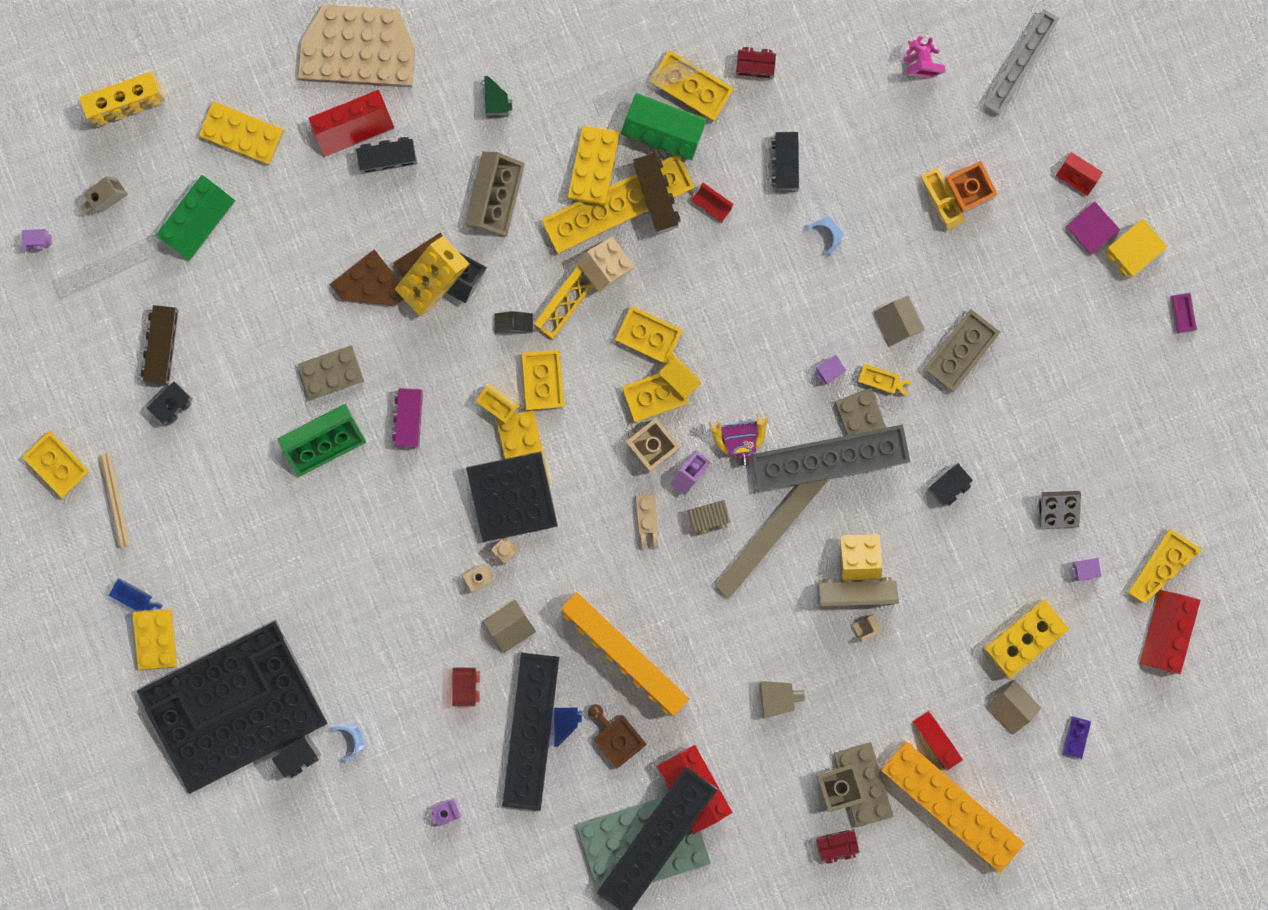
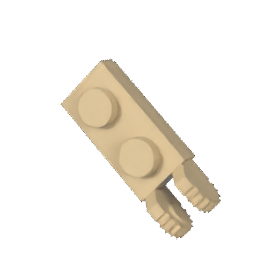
(647, 518)

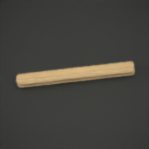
(114, 499)

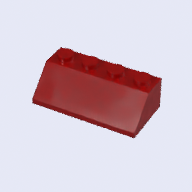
(351, 123)
(1170, 631)
(673, 767)

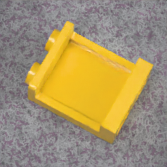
(1135, 249)

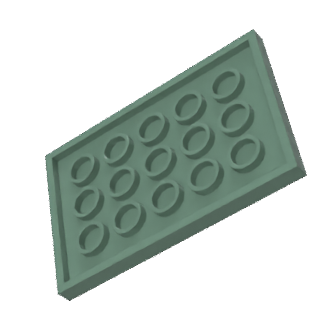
(611, 835)

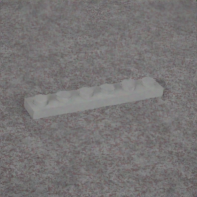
(1021, 62)

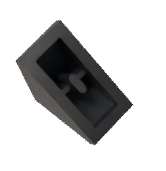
(513, 322)

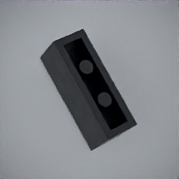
(386, 155)
(785, 161)

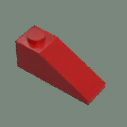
(938, 741)

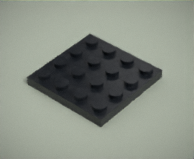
(512, 496)

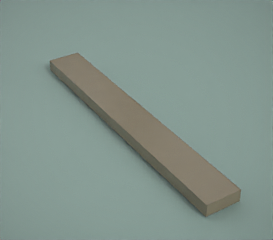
(768, 537)

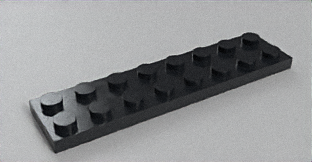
(530, 731)
(657, 840)

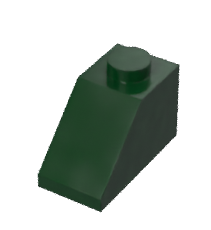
(496, 99)

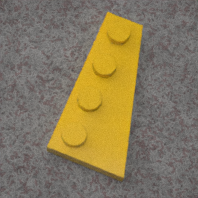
(1166, 561)

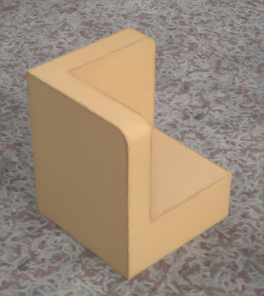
(867, 627)

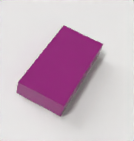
(1183, 313)

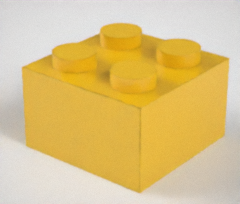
(860, 557)

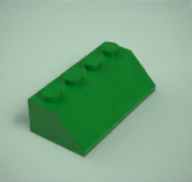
(663, 126)
(195, 217)
(321, 440)

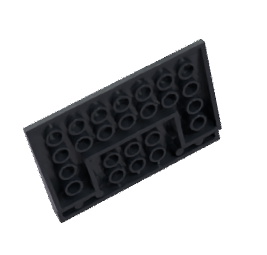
(232, 706)

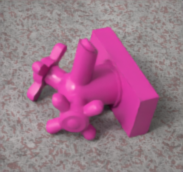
(924, 65)

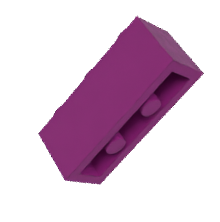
(408, 418)

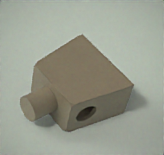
(103, 195)
(779, 698)

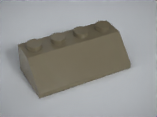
(494, 193)
(857, 593)

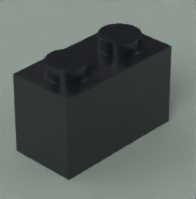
(950, 485)

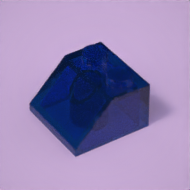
(565, 722)

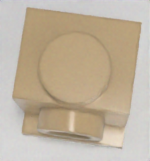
(505, 550)
(471, 581)

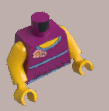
(740, 438)

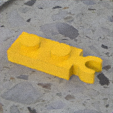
(882, 380)

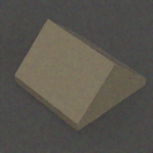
(899, 320)
(509, 626)
(1014, 707)

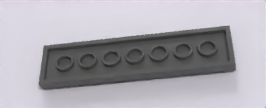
(831, 458)

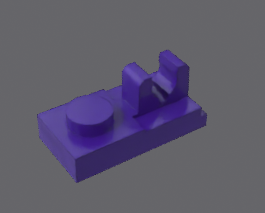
(1076, 737)

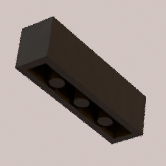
(656, 194)
(160, 344)

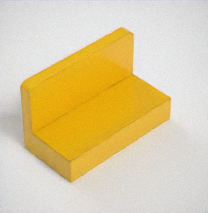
(680, 376)
(497, 403)

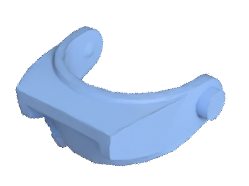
(837, 233)
(359, 741)

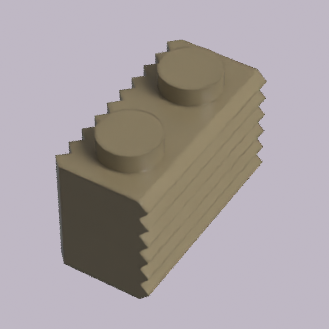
(708, 517)

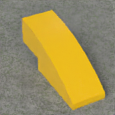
(942, 199)

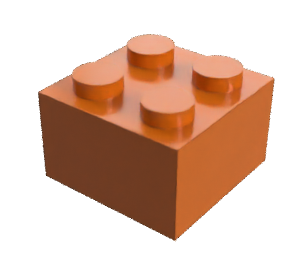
(971, 187)

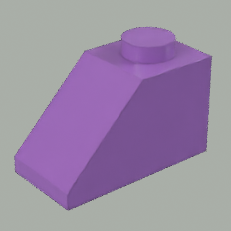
(690, 473)

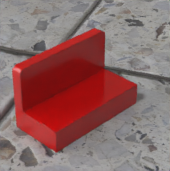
(1079, 174)
(712, 202)

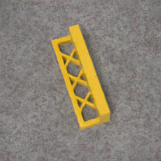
(557, 301)

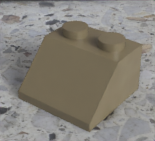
(840, 787)

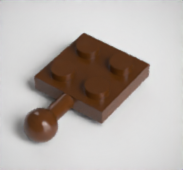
(617, 740)

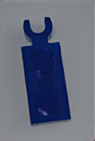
(132, 596)

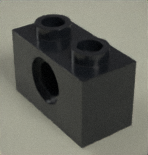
(159, 405)

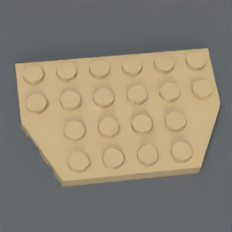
(357, 47)

